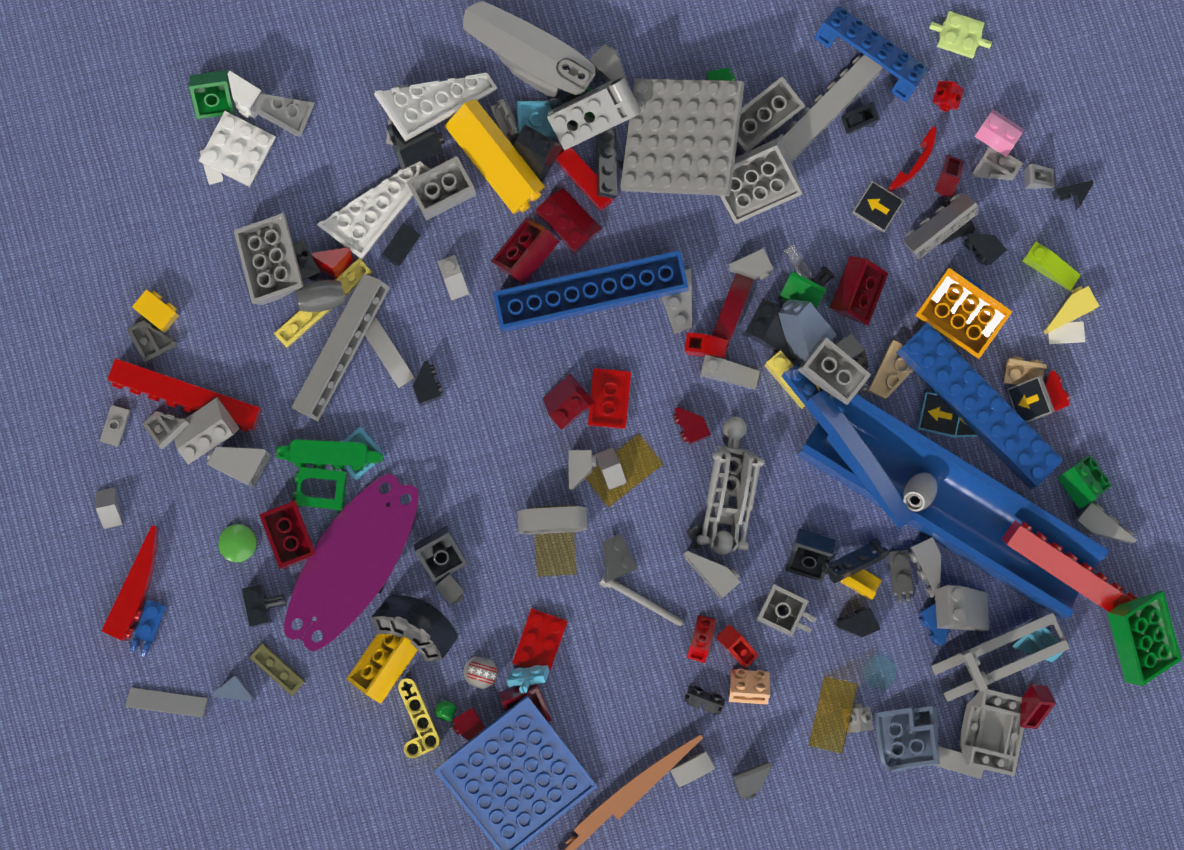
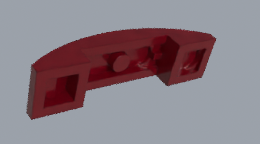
(732, 307)

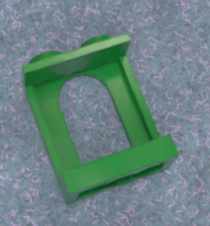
(302, 500)

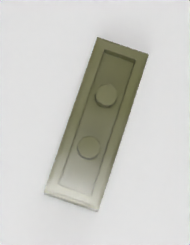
(277, 669)

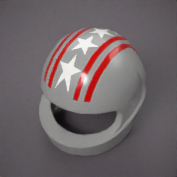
(480, 672)

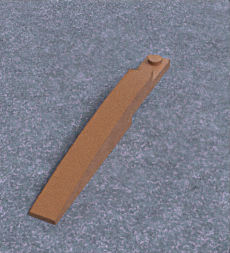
(628, 794)

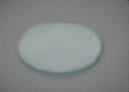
(879, 672)

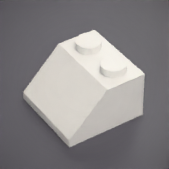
(244, 95)

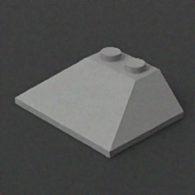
(992, 732)

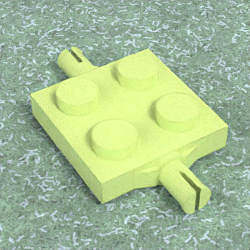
(960, 34)

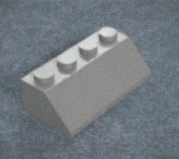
(767, 113)

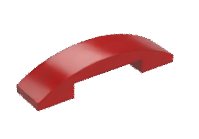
(902, 179)

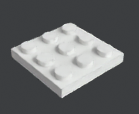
(237, 149)

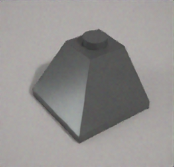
(751, 780)

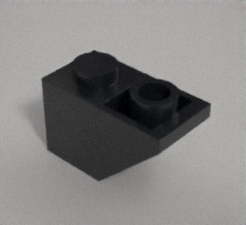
(986, 247)
(425, 385)
(860, 624)

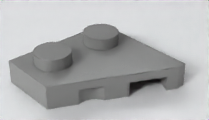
(997, 166)
(164, 428)

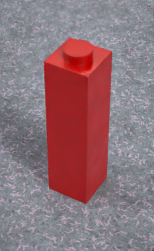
(582, 176)

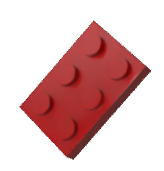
(611, 398)
(539, 640)

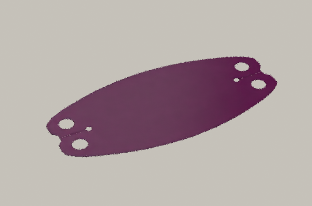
(351, 562)

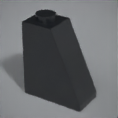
(416, 148)

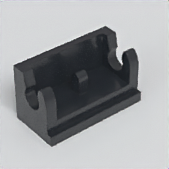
(400, 245)

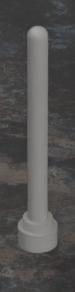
(642, 600)

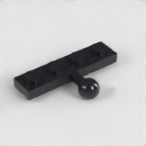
(607, 164)

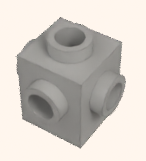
(860, 719)

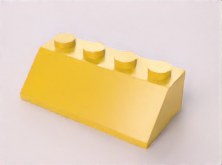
(382, 665)

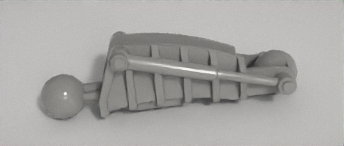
(743, 488)

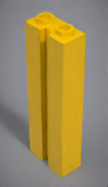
(495, 156)

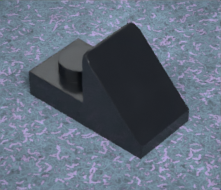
(861, 117)
(1077, 191)

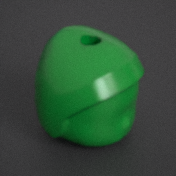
(445, 710)

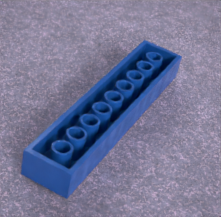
(591, 291)
(979, 406)

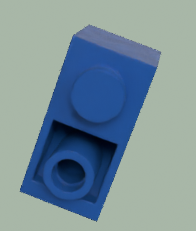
(929, 620)

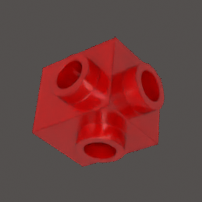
(948, 95)

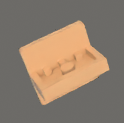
(749, 686)

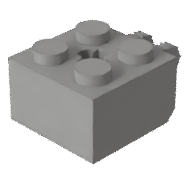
(794, 607)

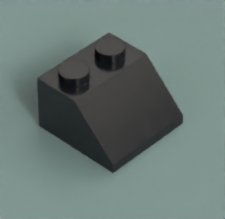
(440, 554)
(809, 554)

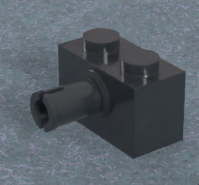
(307, 265)
(259, 605)

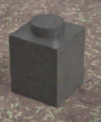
(451, 590)

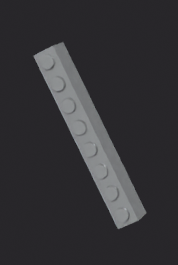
(829, 106)
(340, 347)

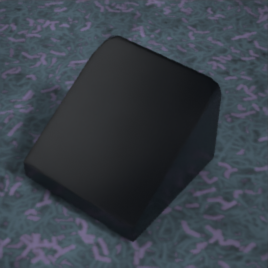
(694, 532)

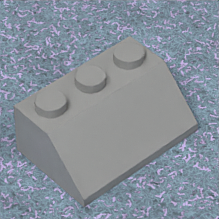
(441, 188)
(205, 431)

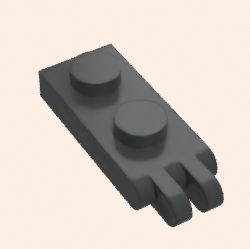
(900, 575)

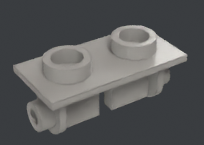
(505, 119)

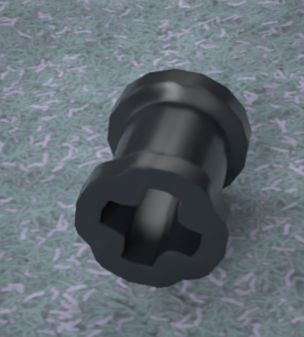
(823, 276)

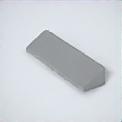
(166, 702)

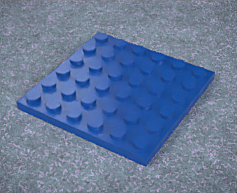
(515, 777)

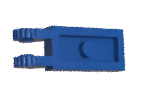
(148, 626)

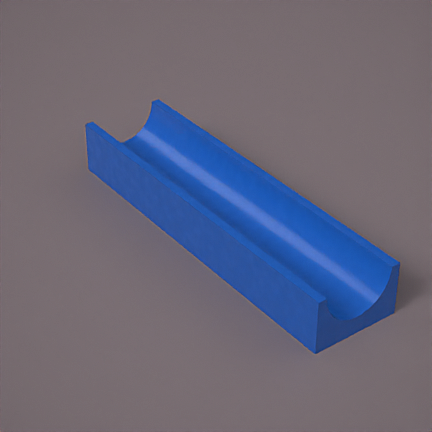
(969, 506)

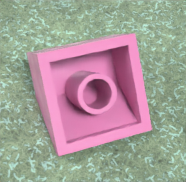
(999, 133)

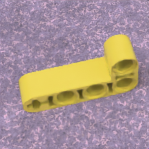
(415, 716)

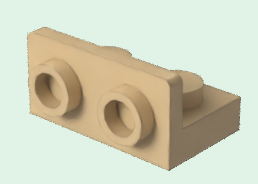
(1020, 371)

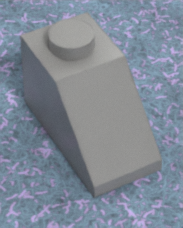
(753, 266)
(453, 277)
(580, 466)

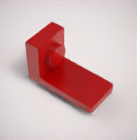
(701, 638)

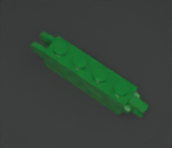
(328, 453)

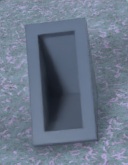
(234, 690)

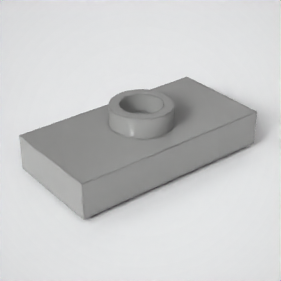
(115, 425)

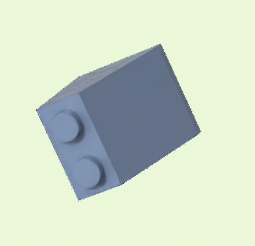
(803, 328)

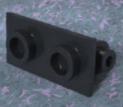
(696, 696)

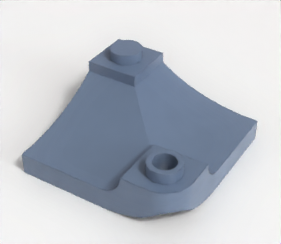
(908, 737)

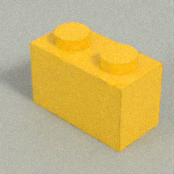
(155, 311)

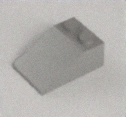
(834, 371)
(716, 576)
(961, 608)

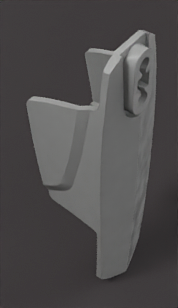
(529, 50)

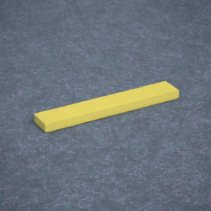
(303, 320)

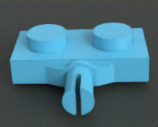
(527, 676)

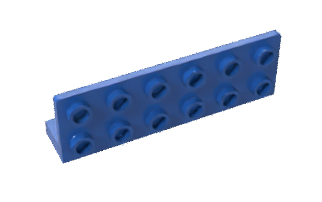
(875, 47)

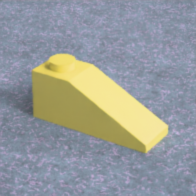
(1076, 305)
(777, 366)

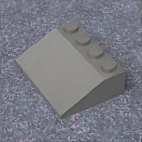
(761, 181)
(941, 226)
(268, 259)

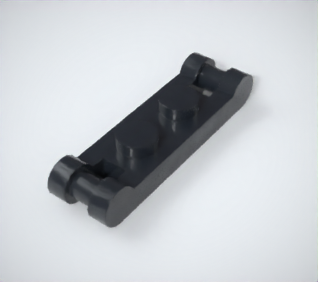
(855, 561)

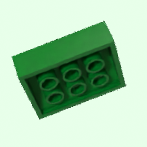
(1144, 638)

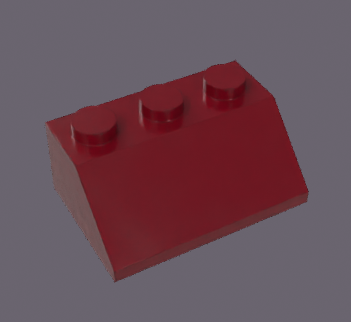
(568, 220)
(525, 251)
(859, 290)
(287, 535)

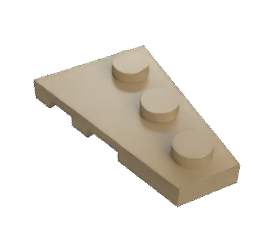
(890, 373)

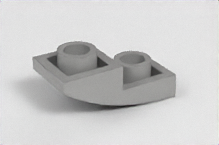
(693, 768)

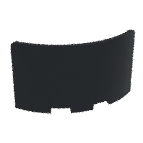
(418, 622)

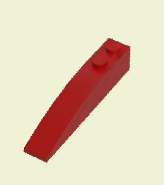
(134, 590)

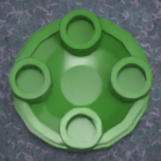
(237, 543)

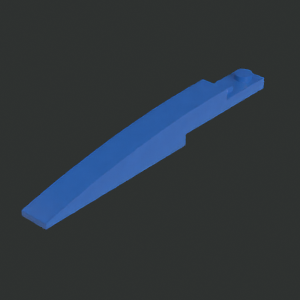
(849, 446)

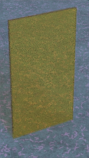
(637, 464)
(555, 552)
(833, 715)

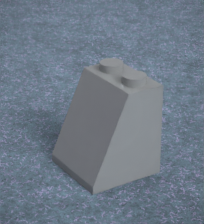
(240, 463)

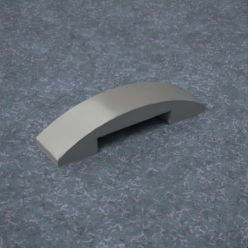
(388, 354)

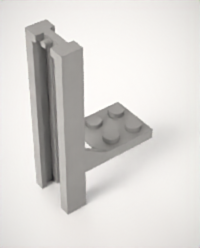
(982, 680)

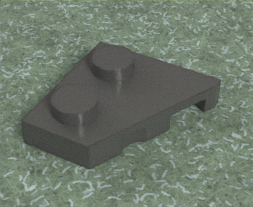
(150, 341)
(617, 558)

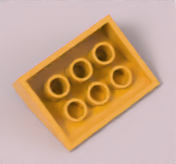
(963, 313)

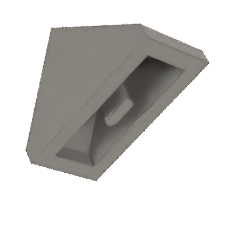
(1038, 177)
(611, 468)
(108, 508)

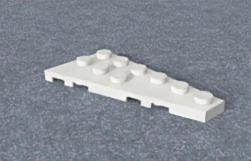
(427, 104)
(370, 215)

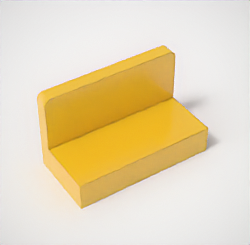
(863, 583)

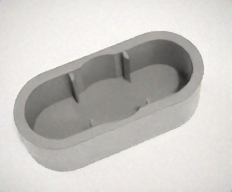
(552, 520)

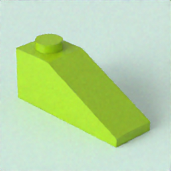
(1051, 266)

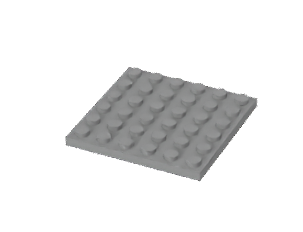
(683, 137)

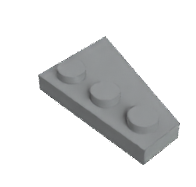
(284, 112)
(680, 308)

